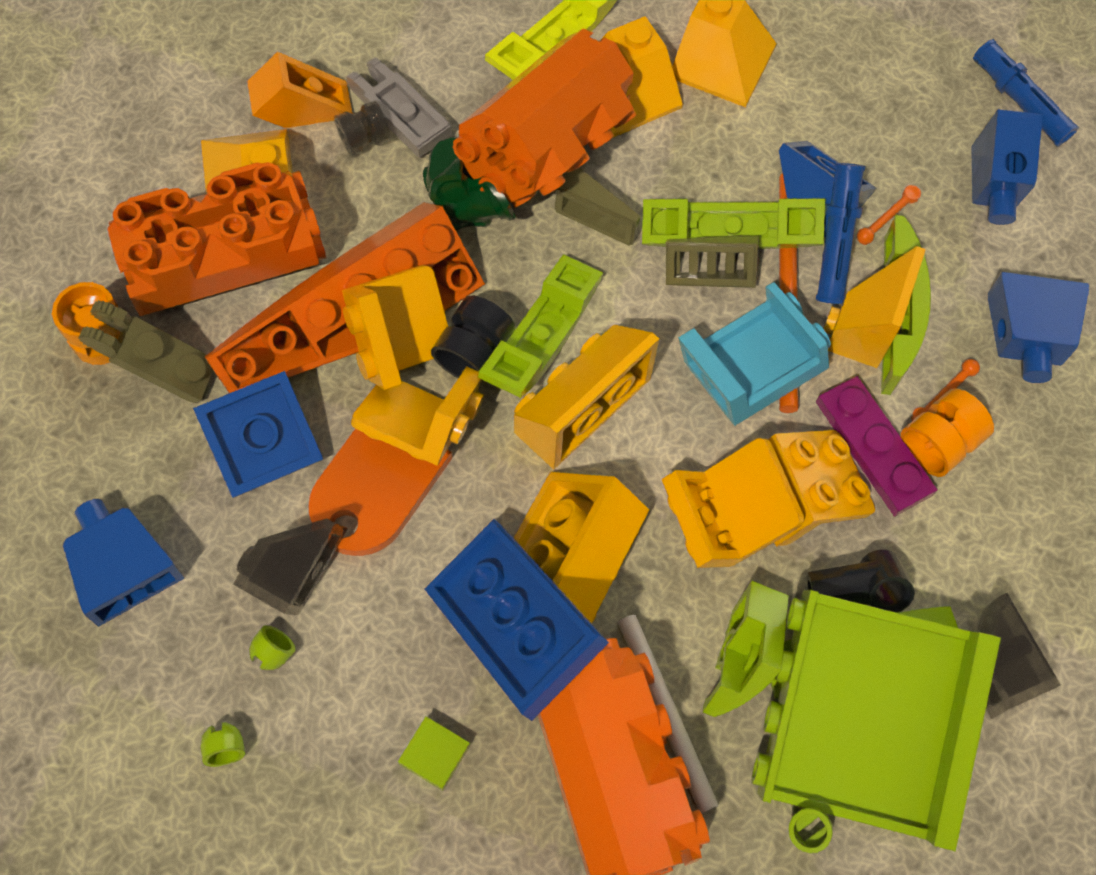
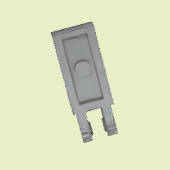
(404, 108)

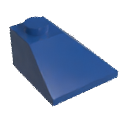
(811, 174)

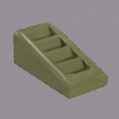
(596, 207)
(727, 244)

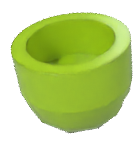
(271, 647)
(222, 746)
(818, 840)

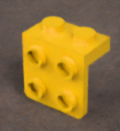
(394, 322)
(418, 419)
(821, 479)
(734, 505)

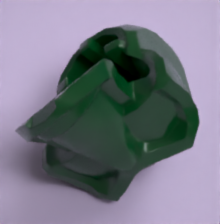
(459, 193)

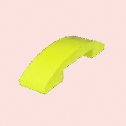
(518, 52)

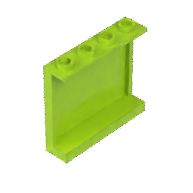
(877, 717)

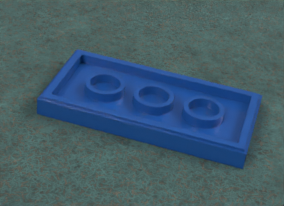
(515, 619)

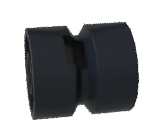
(474, 335)

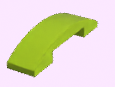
(778, 224)
(544, 329)
(906, 345)

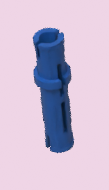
(1013, 80)
(840, 232)

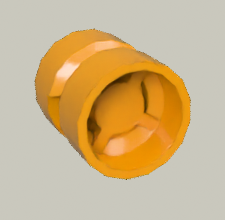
(72, 313)
(948, 431)

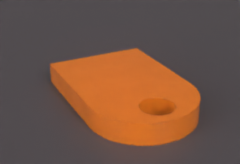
(376, 487)

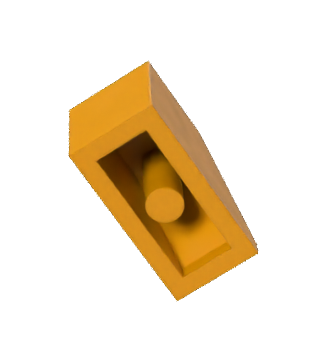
(296, 93)

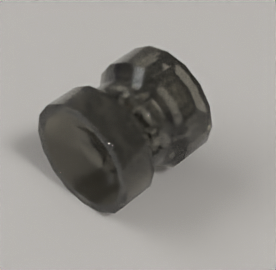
(362, 128)

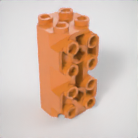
(547, 117)
(237, 234)
(615, 771)

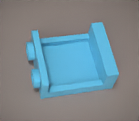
(758, 355)

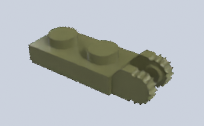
(149, 352)

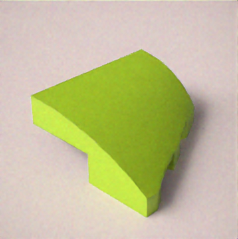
(751, 649)

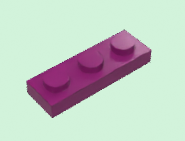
(876, 446)

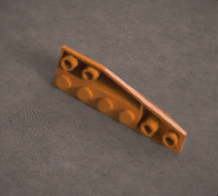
(309, 323)

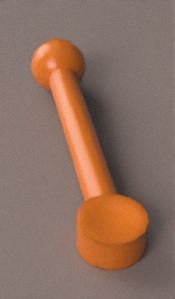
(910, 195)
(969, 369)

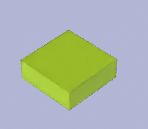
(434, 753)

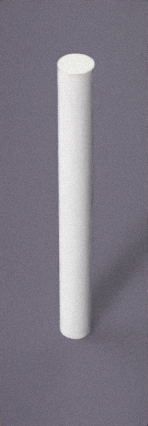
(679, 740)

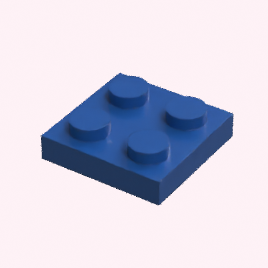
(258, 434)

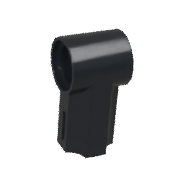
(874, 582)

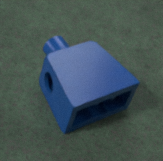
(1005, 163)
(1037, 321)
(115, 562)

